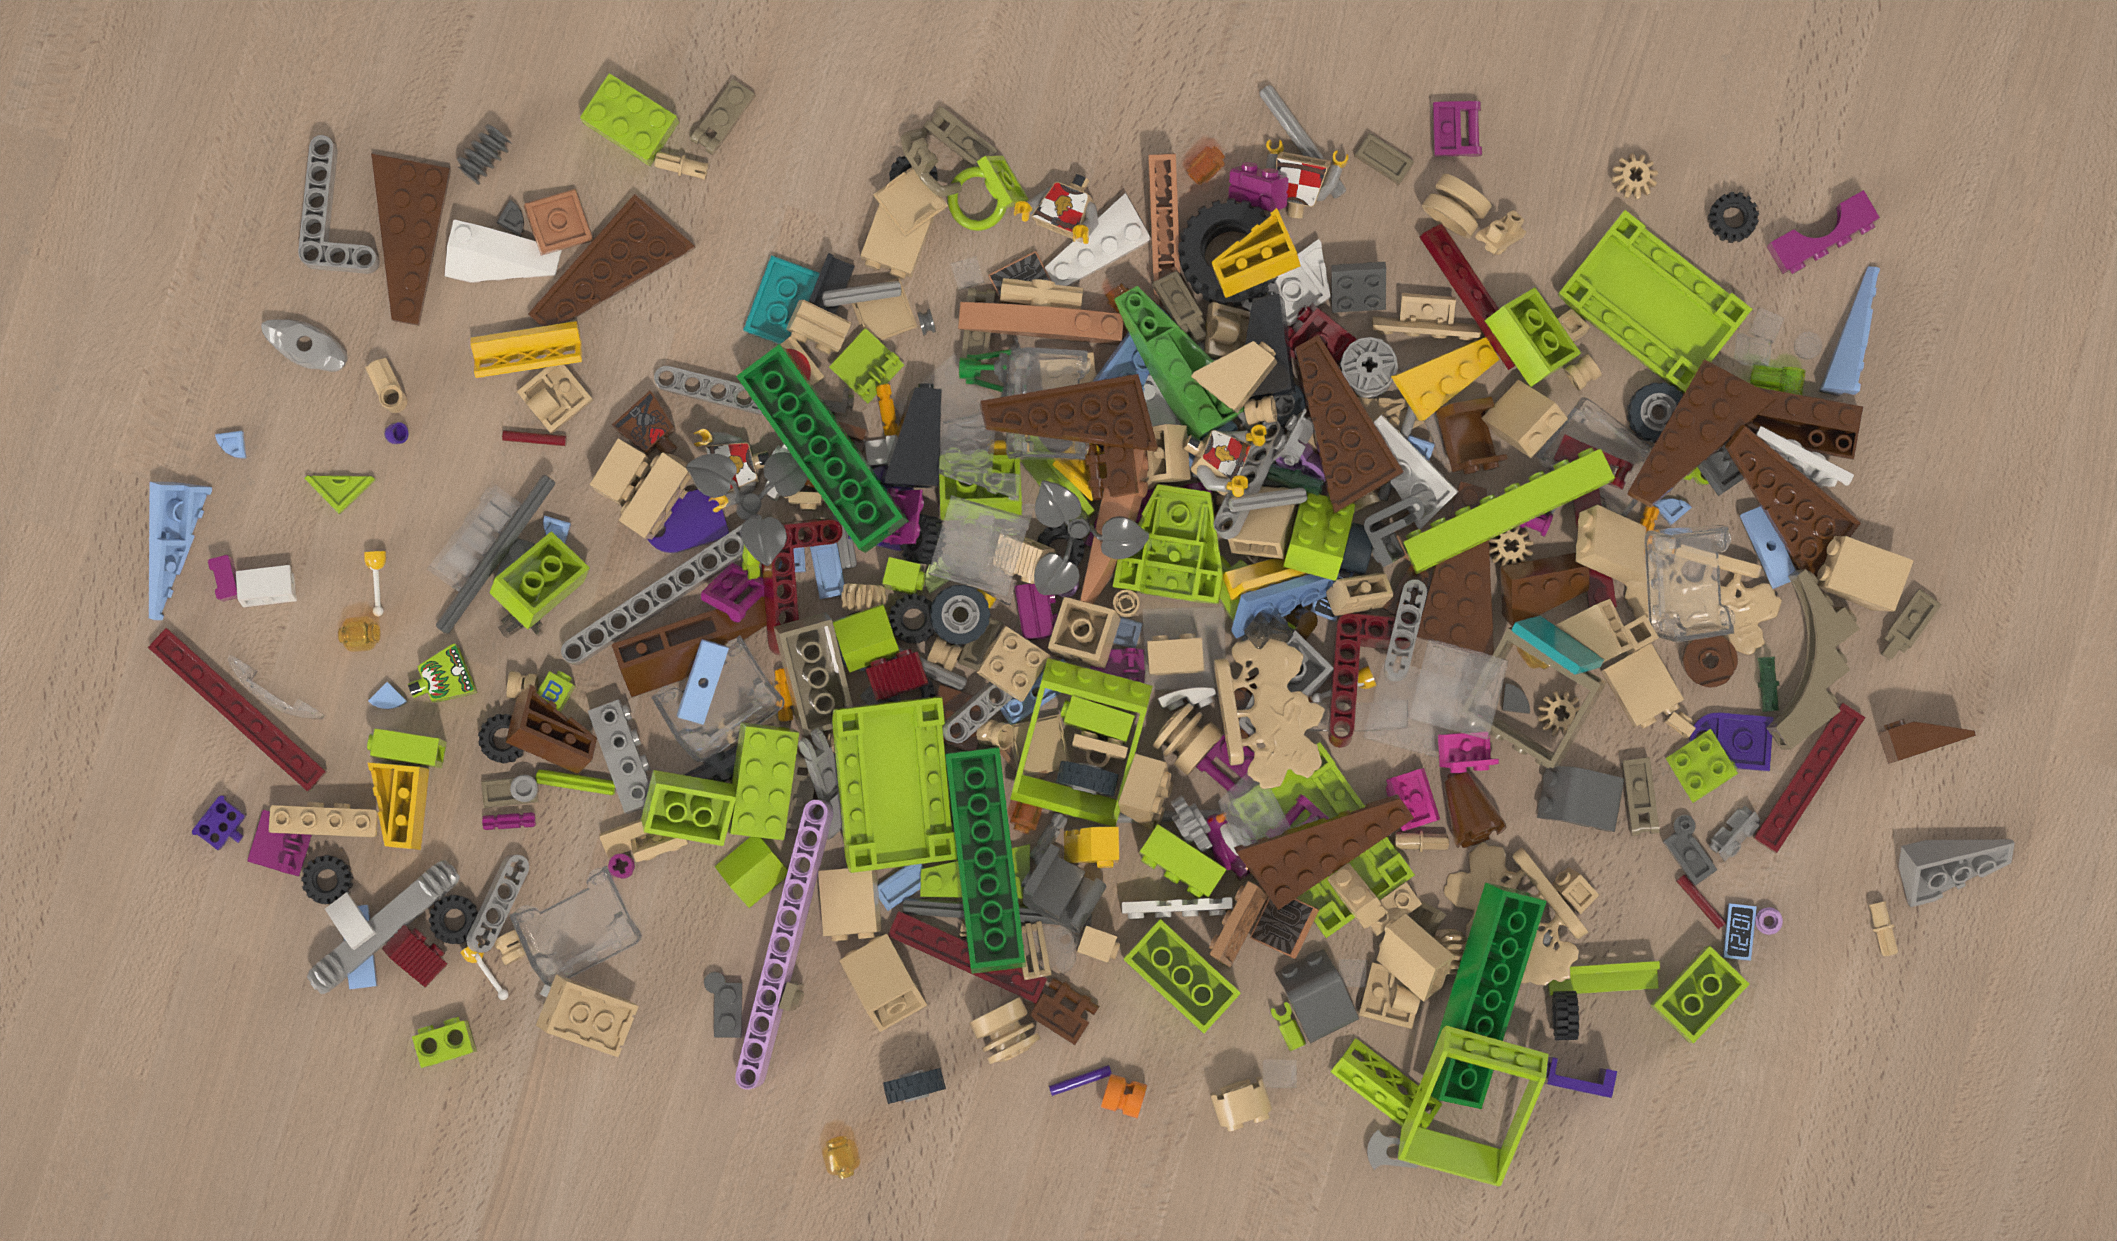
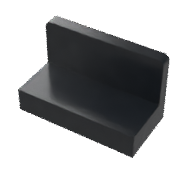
(833, 276)

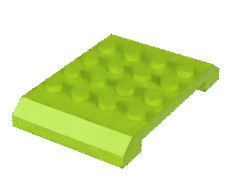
(1653, 302)
(893, 784)
(1379, 866)

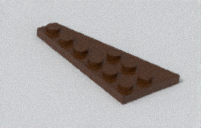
(410, 217)
(620, 256)
(1090, 412)
(1347, 440)
(1793, 504)
(1460, 591)

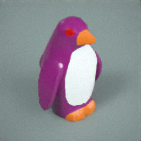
(1223, 846)

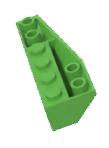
(1171, 362)

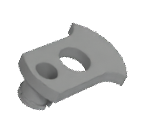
(1378, 1151)

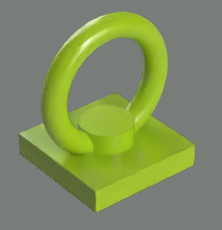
(999, 182)

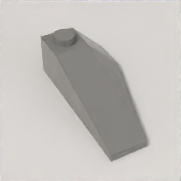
(1312, 674)
(1939, 865)

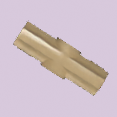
(1040, 293)

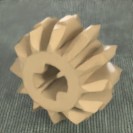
(1644, 181)
(1511, 556)
(862, 596)
(1551, 718)
(1455, 943)

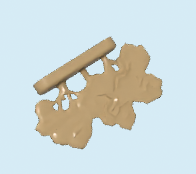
(1752, 607)
(1277, 713)
(1488, 866)

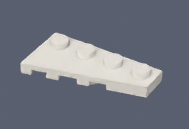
(1115, 236)
(1418, 471)
(1188, 907)

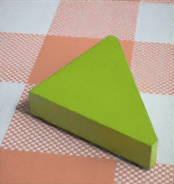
(340, 490)

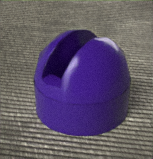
(396, 433)

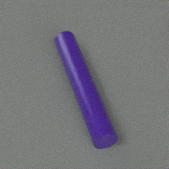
(1080, 1080)

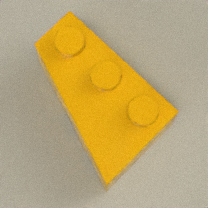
(1256, 257)
(401, 803)
(1092, 846)

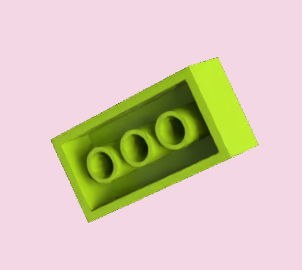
(763, 780)
(1182, 976)

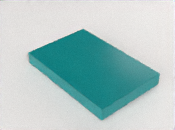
(777, 299)
(1557, 645)

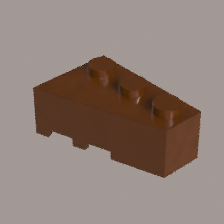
(1541, 585)
(549, 734)

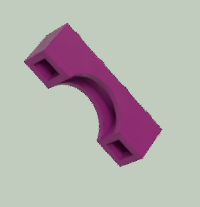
(1794, 249)

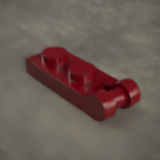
(1571, 447)

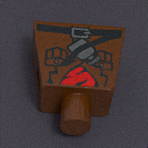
(647, 426)

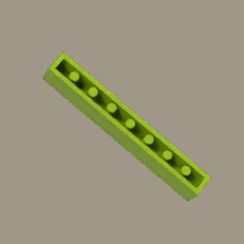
(1508, 510)

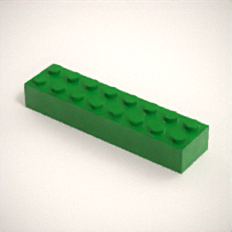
(822, 448)
(985, 860)
(1488, 984)

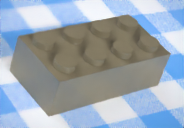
(813, 671)

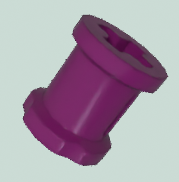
(1539, 523)
(613, 862)

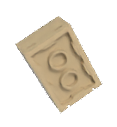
(587, 1015)

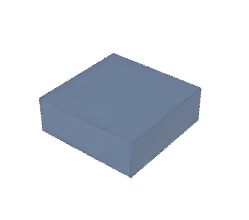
(1128, 633)

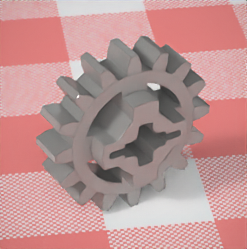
(1191, 823)

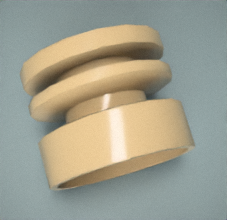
(1187, 738)
(1005, 1031)

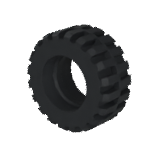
(1199, 234)

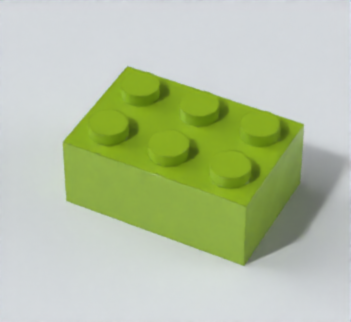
(629, 119)
(1532, 336)
(979, 494)
(1319, 537)
(539, 580)
(688, 808)
(1181, 862)
(1699, 994)

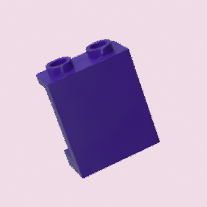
(1603, 1088)

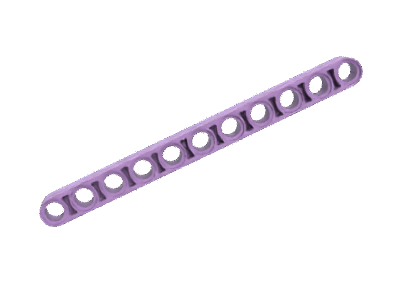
(793, 933)

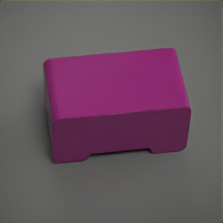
(225, 577)

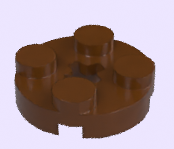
(1700, 673)

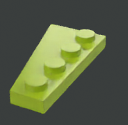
(945, 878)

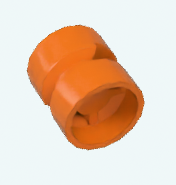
(1124, 1096)

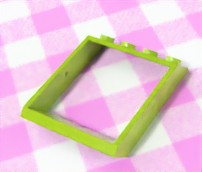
(1098, 688)
(1461, 1155)

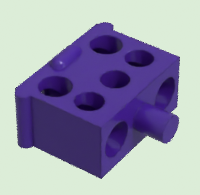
(212, 821)

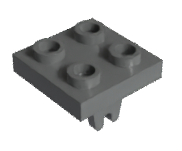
(1358, 287)
(1720, 471)

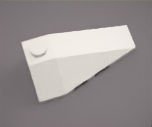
(489, 254)

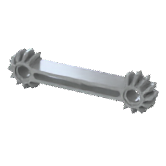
(399, 912)

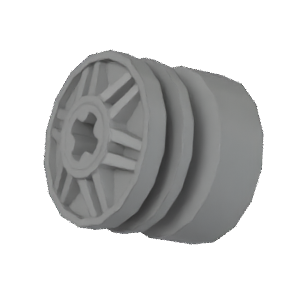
(1379, 379)

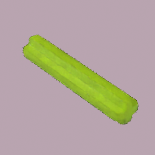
(575, 782)

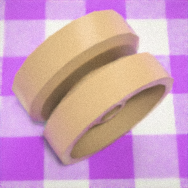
(1456, 206)

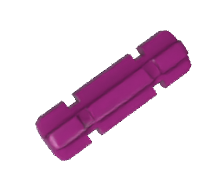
(508, 821)

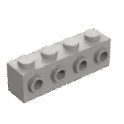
(622, 754)

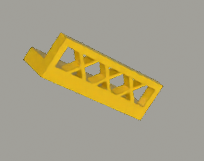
(526, 346)
(1258, 576)

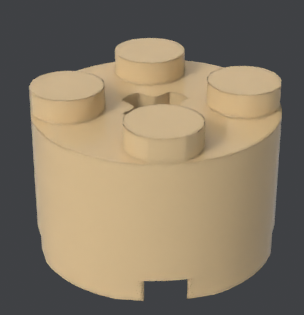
(1241, 1103)

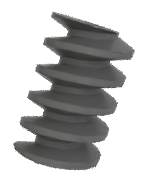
(483, 153)

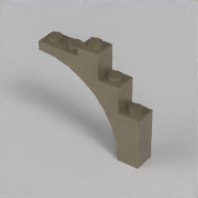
(1824, 664)

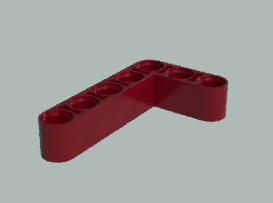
(786, 574)
(1350, 667)

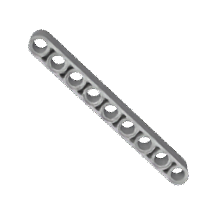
(650, 594)

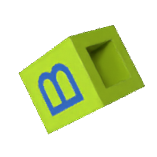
(557, 689)

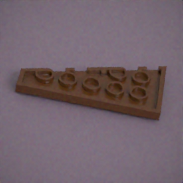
(1698, 428)
(1315, 850)

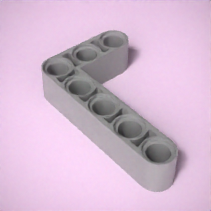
(323, 215)

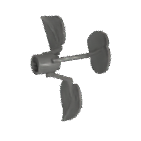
(1059, 505)
(761, 537)

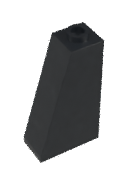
(1270, 326)
(916, 446)

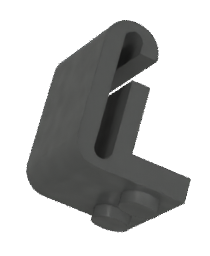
(1383, 537)
(1580, 797)
(1061, 891)
(1317, 995)

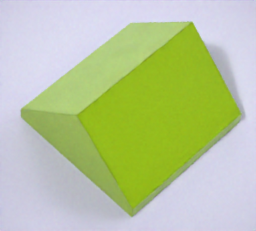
(865, 637)
(752, 870)

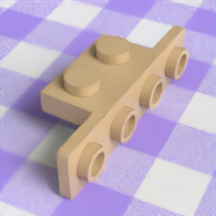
(1426, 316)
(323, 821)
(643, 845)

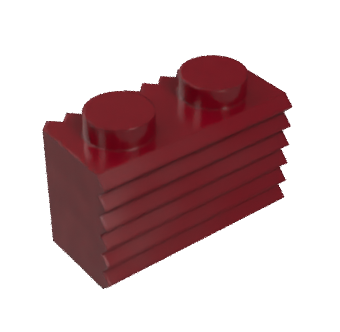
(896, 675)
(415, 955)

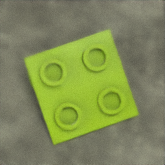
(866, 365)
(1702, 765)

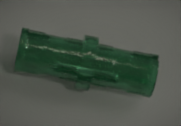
(1295, 479)
(1768, 684)

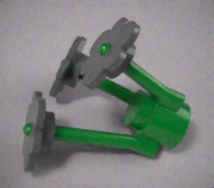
(971, 368)

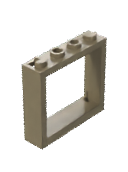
(1521, 742)

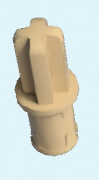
(681, 165)
(1421, 841)
(1883, 928)

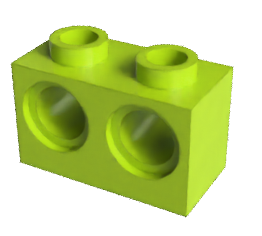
(903, 576)
(445, 1048)

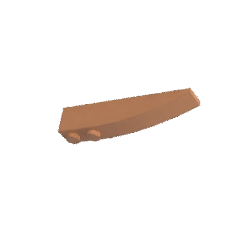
(1163, 217)
(1042, 322)
(1099, 565)

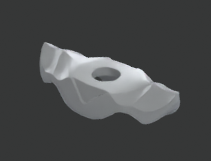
(325, 350)

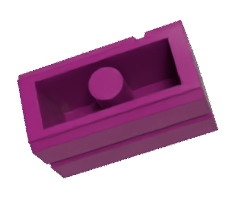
(1258, 186)
(1035, 612)

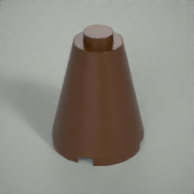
(1470, 811)

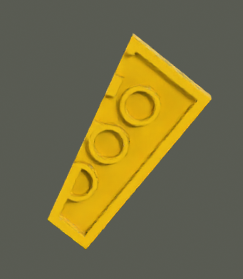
(1443, 377)

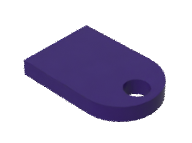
(691, 524)
(1742, 738)

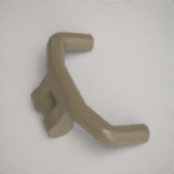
(923, 161)

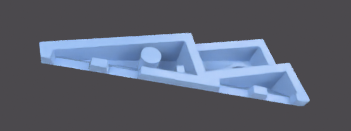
(1849, 353)
(172, 520)

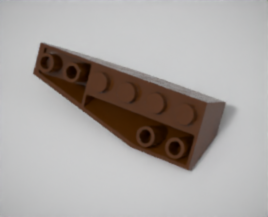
(1813, 422)
(670, 651)

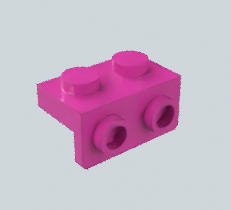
(1463, 751)
(1416, 795)

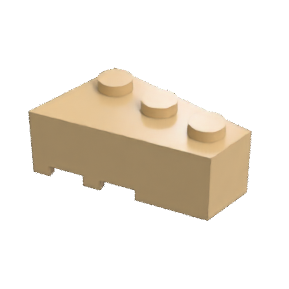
(656, 495)

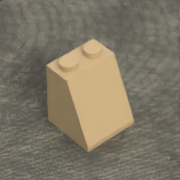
(1237, 374)
(1864, 574)
(882, 982)

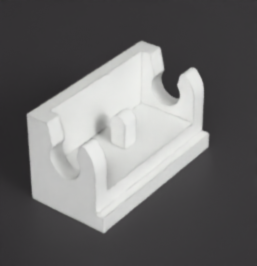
(265, 586)

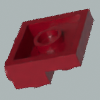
(1314, 322)

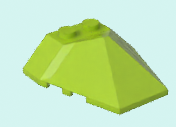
(1181, 550)

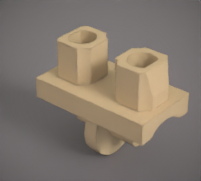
(1502, 233)

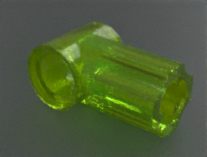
(1779, 379)

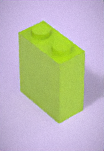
(1097, 719)
(407, 748)

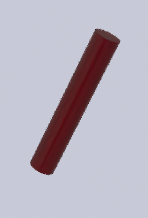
(535, 438)
(1701, 902)

